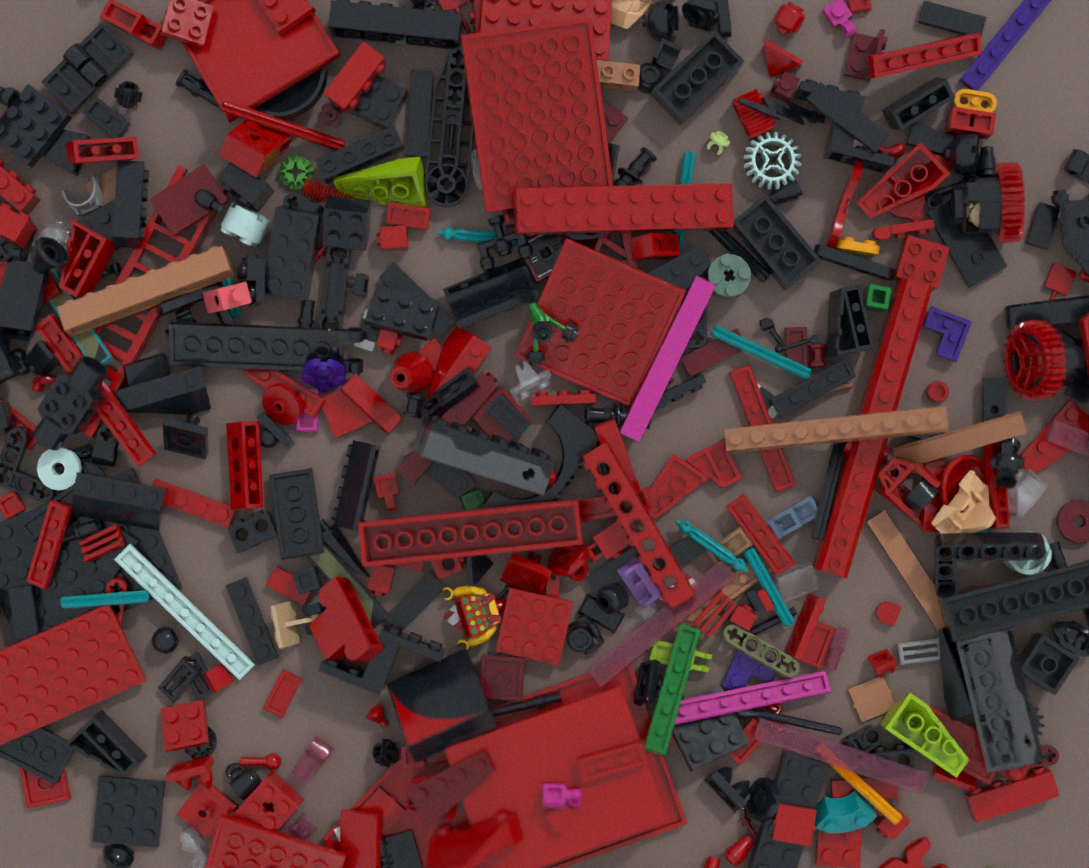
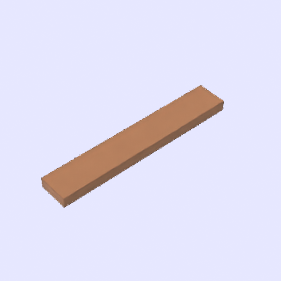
(963, 439)
(907, 566)
(741, 583)

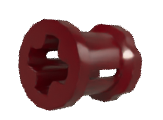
(817, 355)

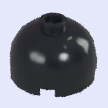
(661, 20)
(964, 154)

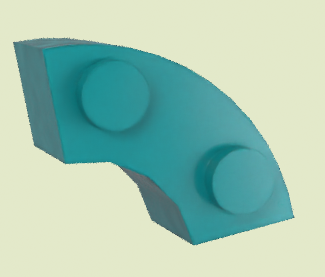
(844, 813)

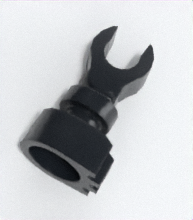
(8, 95)

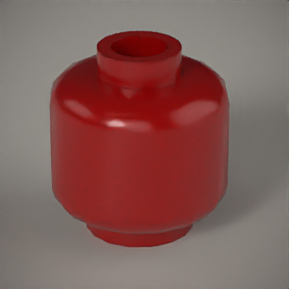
(789, 18)

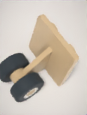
(286, 621)

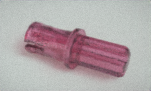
(836, 647)

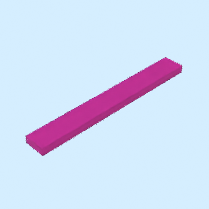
(667, 358)
(752, 697)

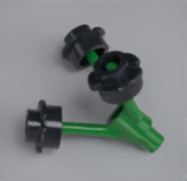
(543, 331)

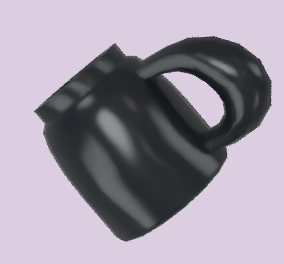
(244, 782)

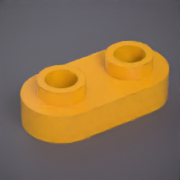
(974, 99)
(866, 248)

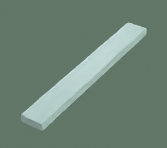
(184, 611)

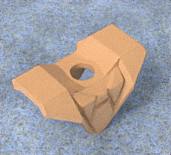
(628, 12)
(978, 513)

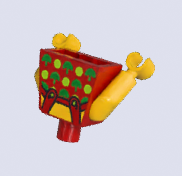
(477, 613)

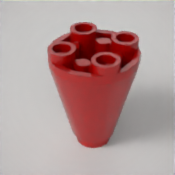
(417, 373)

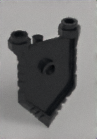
(1075, 226)

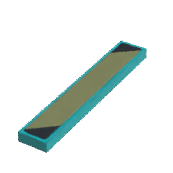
(88, 341)

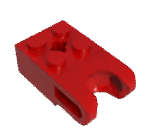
(254, 147)
(257, 806)

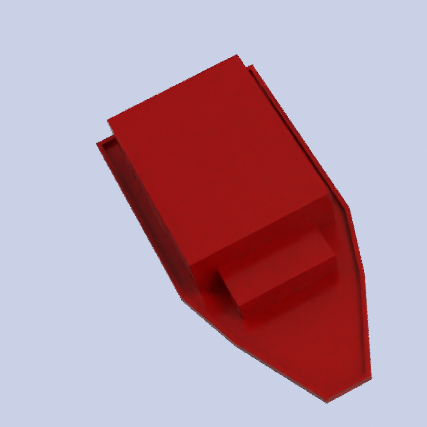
(542, 749)

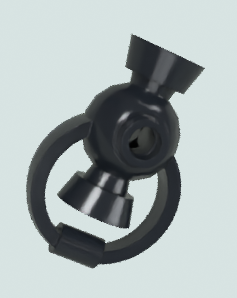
(1007, 463)

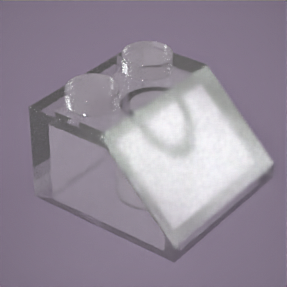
(1024, 493)

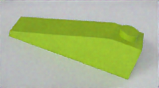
(391, 182)
(921, 729)

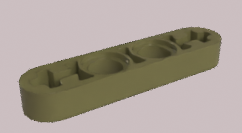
(758, 654)

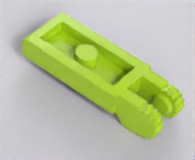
(662, 651)

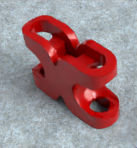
(912, 856)

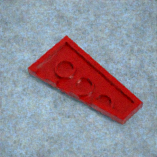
(1043, 453)

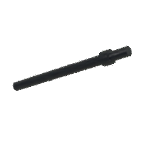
(538, 702)

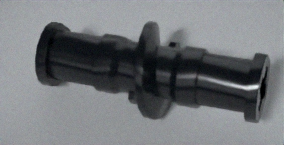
(635, 169)
(600, 415)

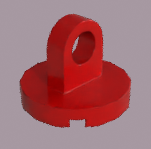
(567, 560)

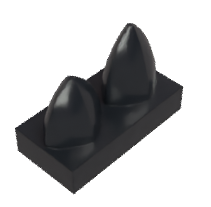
(732, 795)

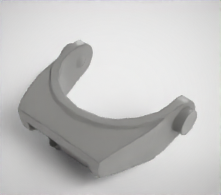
(94, 202)

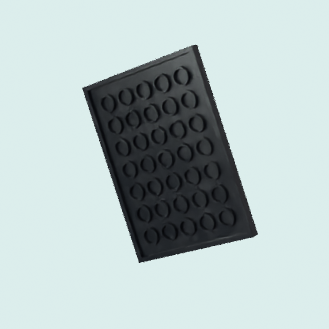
(71, 573)

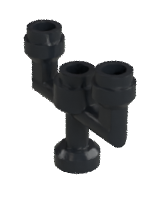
(502, 244)

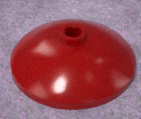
(955, 472)

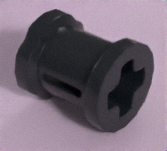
(414, 406)

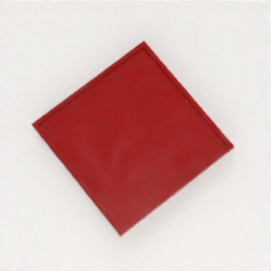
(250, 60)

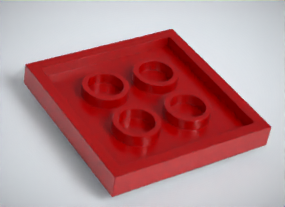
(534, 626)

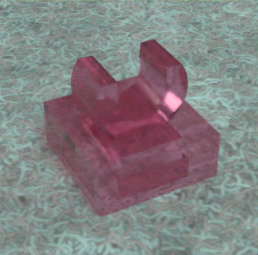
(301, 827)

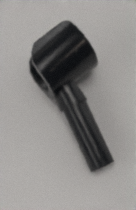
(768, 324)

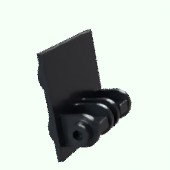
(399, 852)

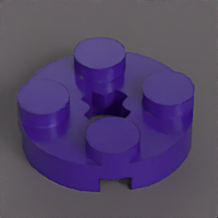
(323, 374)

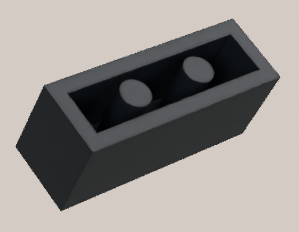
(918, 103)

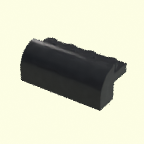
(490, 293)

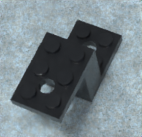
(839, 142)
(380, 667)

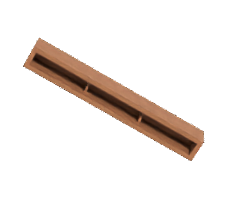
(145, 291)

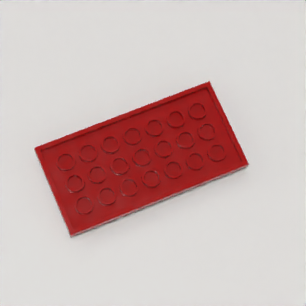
(64, 671)

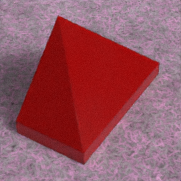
(779, 60)

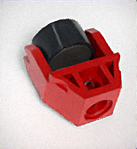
(920, 495)

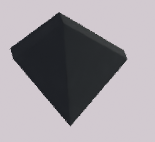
(477, 567)

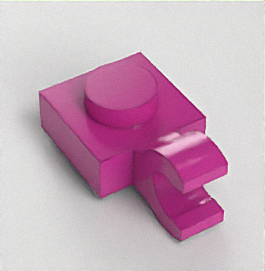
(838, 15)
(557, 796)

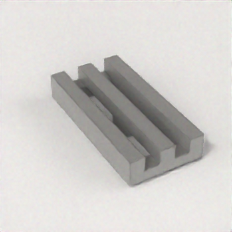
(901, 653)

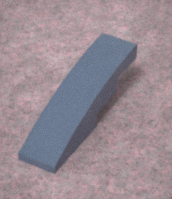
(791, 518)

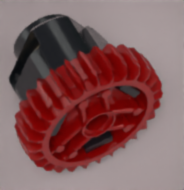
(992, 204)
(1042, 359)

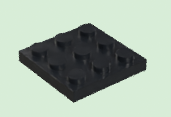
(31, 125)
(709, 738)
(128, 811)

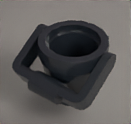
(698, 11)
(580, 637)

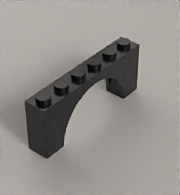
(575, 441)

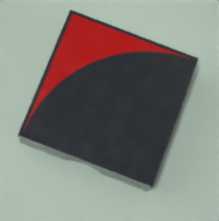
(440, 705)

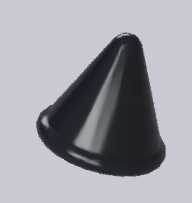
(49, 255)

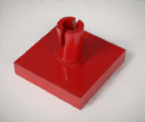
(526, 573)
(204, 809)

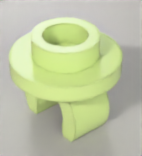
(720, 139)

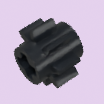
(128, 94)
(385, 752)

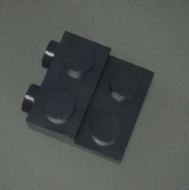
(253, 273)

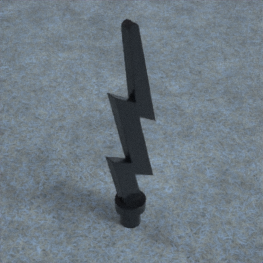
(795, 112)

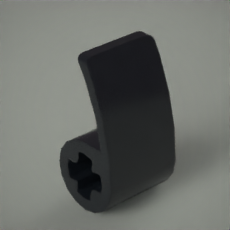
(1078, 165)

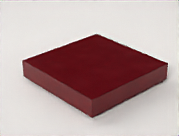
(502, 677)

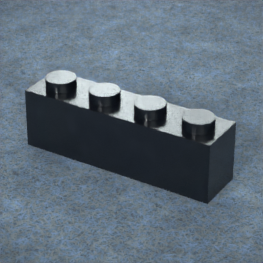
(129, 204)

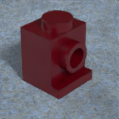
(784, 87)

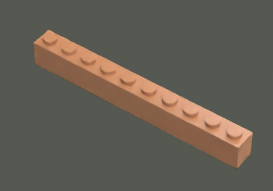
(837, 430)

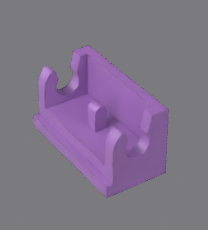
(638, 582)

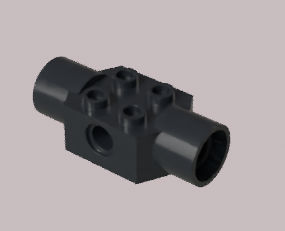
(70, 403)

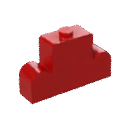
(344, 625)

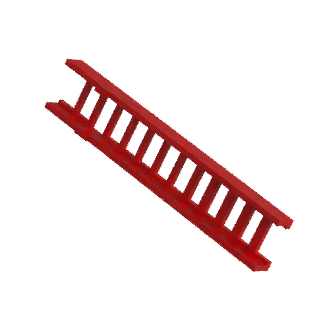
(152, 319)

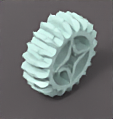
(765, 154)

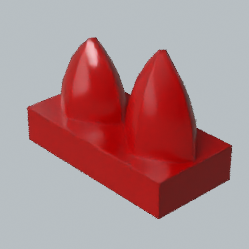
(199, 767)

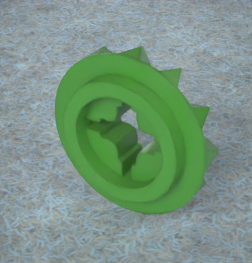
(288, 178)

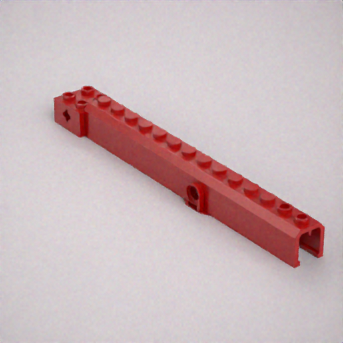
(916, 276)

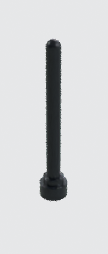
(794, 721)

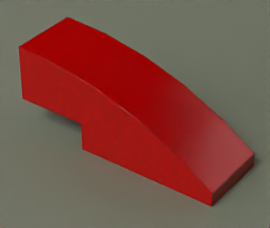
(133, 24)

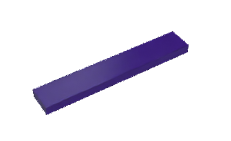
(1002, 43)

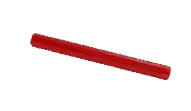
(282, 125)

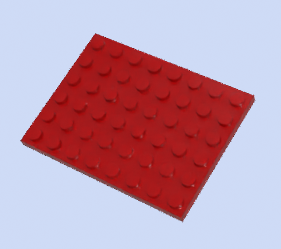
(536, 109)

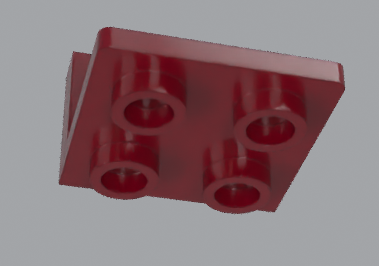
(860, 49)

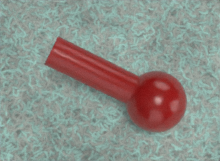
(271, 761)

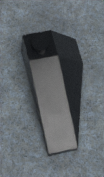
(172, 394)
(954, 683)

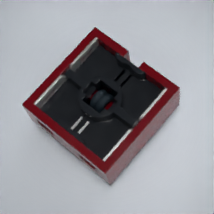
(545, 253)

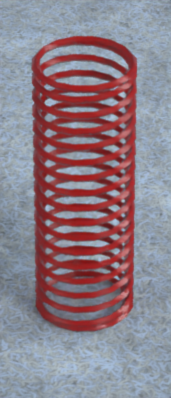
(322, 191)

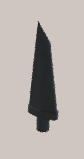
(336, 541)

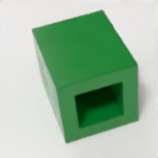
(876, 297)

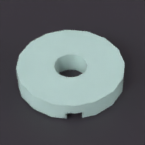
(47, 472)

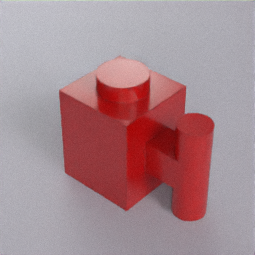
(886, 827)

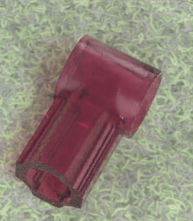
(315, 755)

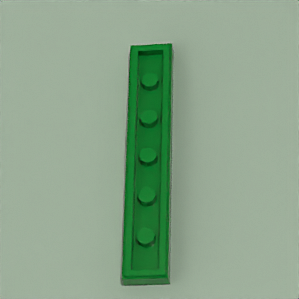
(672, 690)

